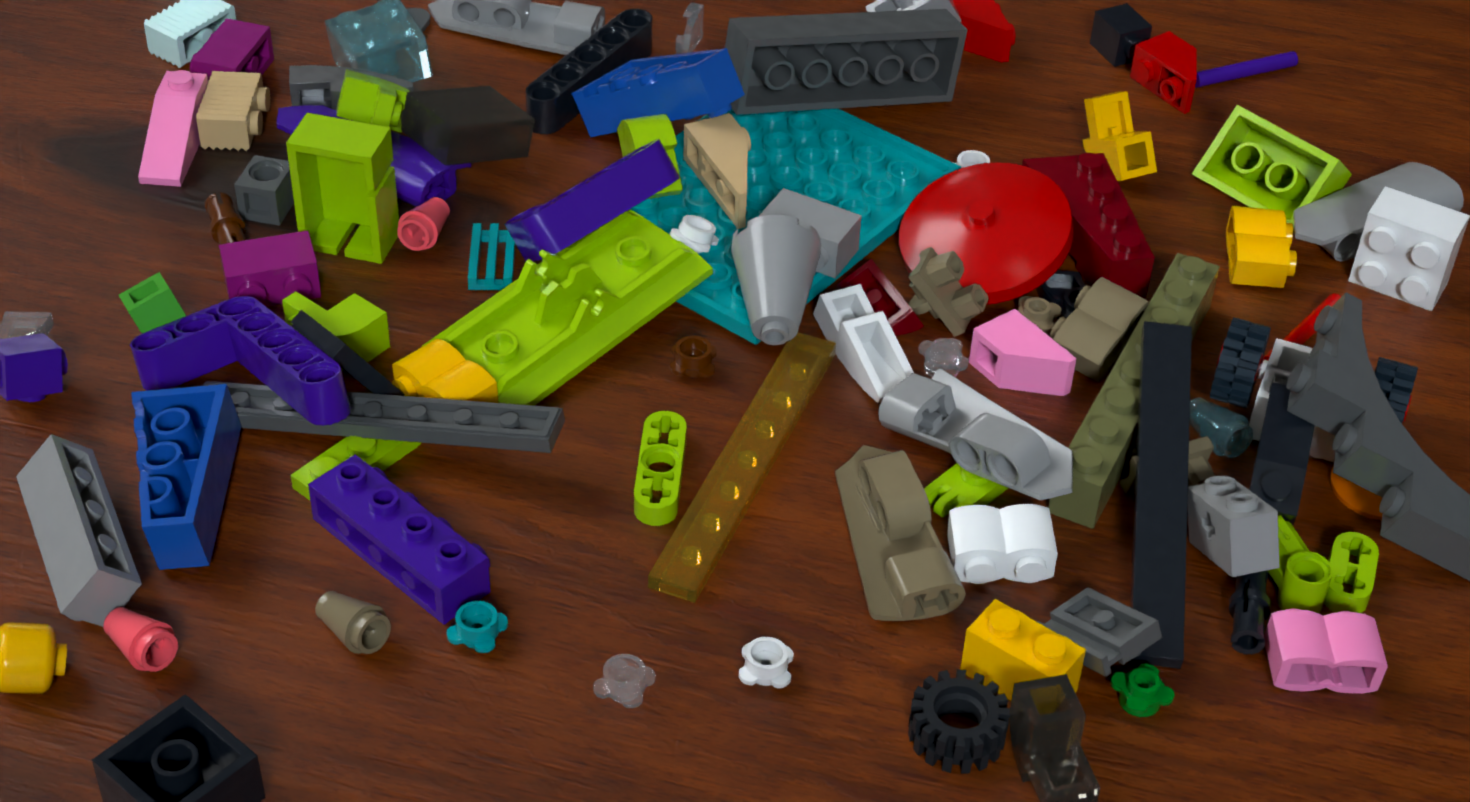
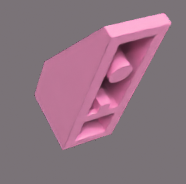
(173, 129)

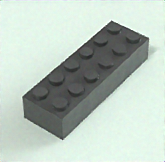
(845, 59)

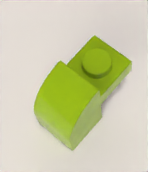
(371, 100)
(642, 130)
(352, 321)

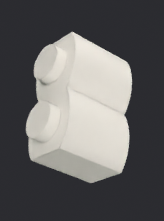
(1002, 543)

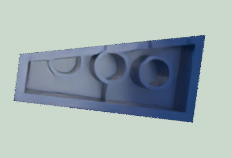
(669, 85)
(185, 469)

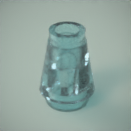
(1225, 428)

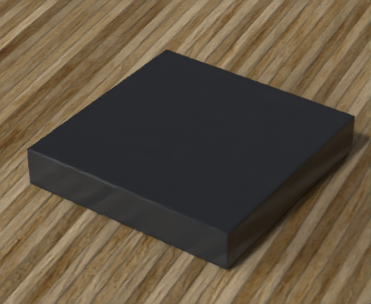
(343, 355)

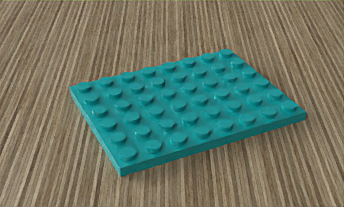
(812, 154)

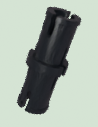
(1249, 610)

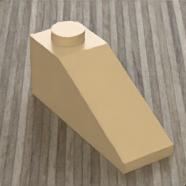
(719, 157)

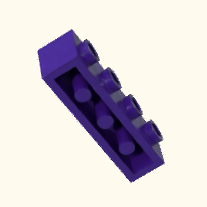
(400, 538)

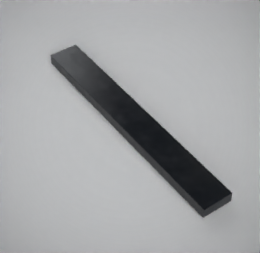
(1162, 488)

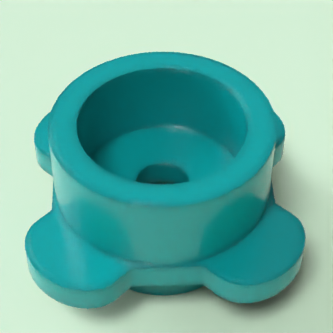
(477, 626)

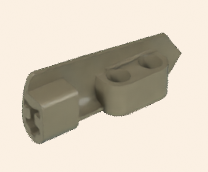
(893, 539)

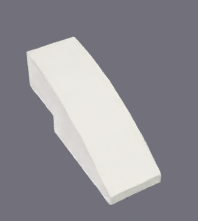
(862, 340)

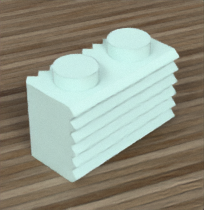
(185, 28)

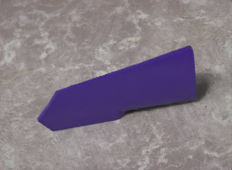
(416, 170)

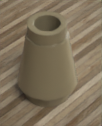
(354, 622)

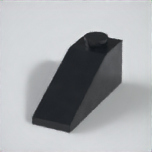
(1281, 455)

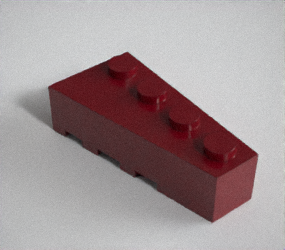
(1105, 230)

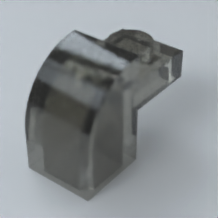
(1047, 740)

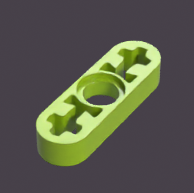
(668, 482)

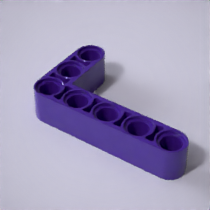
(257, 339)

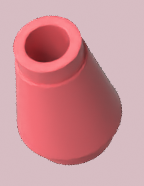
(423, 224)
(141, 639)

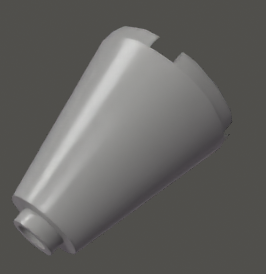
(775, 273)

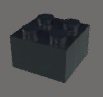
(179, 759)

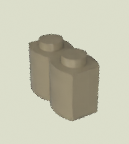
(1099, 326)

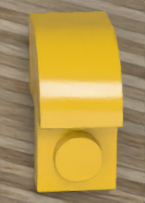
(1112, 133)

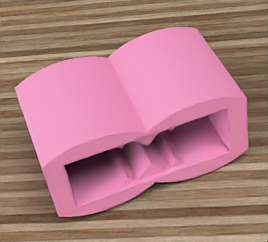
(1325, 651)

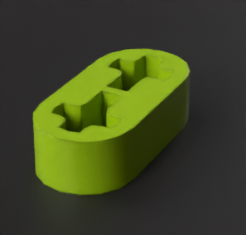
(1358, 575)

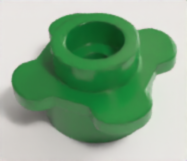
(1142, 691)

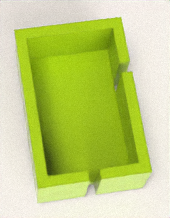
(341, 181)

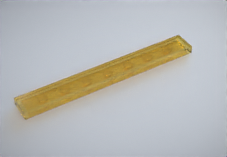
(741, 469)

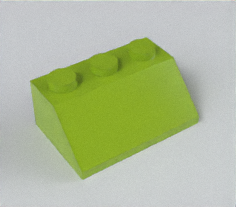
(1268, 166)

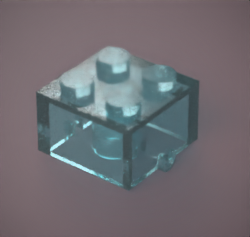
(380, 41)

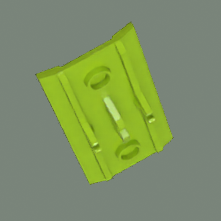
(575, 306)

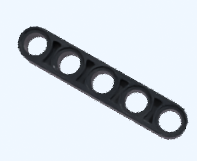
(619, 41)

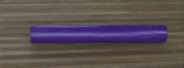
(1246, 68)

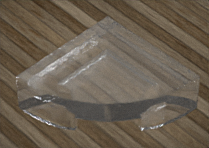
(693, 30)
(25, 323)

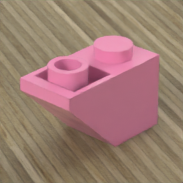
(1021, 356)

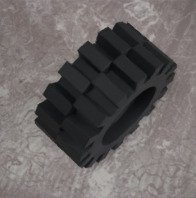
(951, 743)

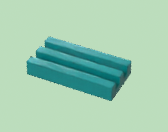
(492, 236)

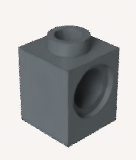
(264, 190)

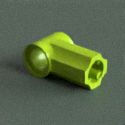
(1302, 573)

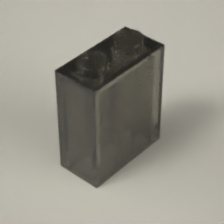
(467, 125)

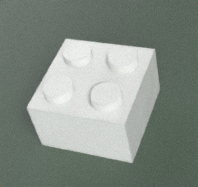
(1408, 248)

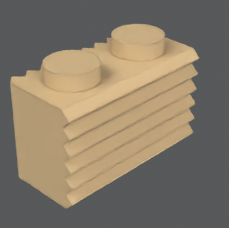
(232, 110)

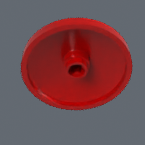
(1000, 221)

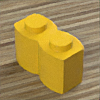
(1259, 247)
(443, 373)

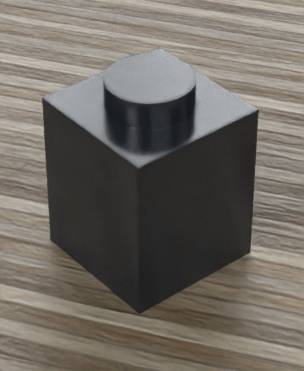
(1117, 33)

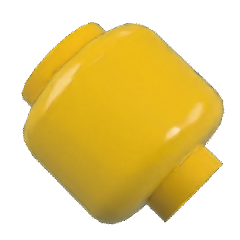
(29, 658)

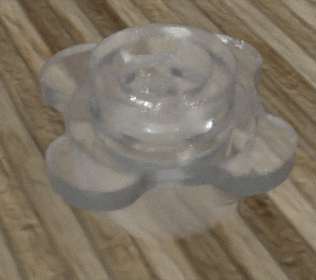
(943, 354)
(624, 680)

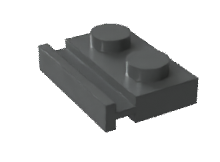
(1104, 628)

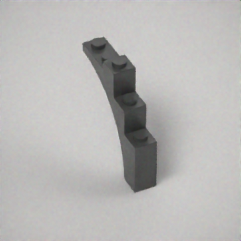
(1373, 448)

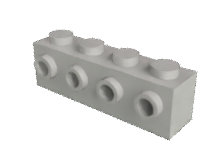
(77, 531)

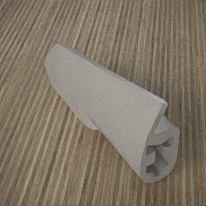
(522, 22)
(1339, 218)
(978, 434)

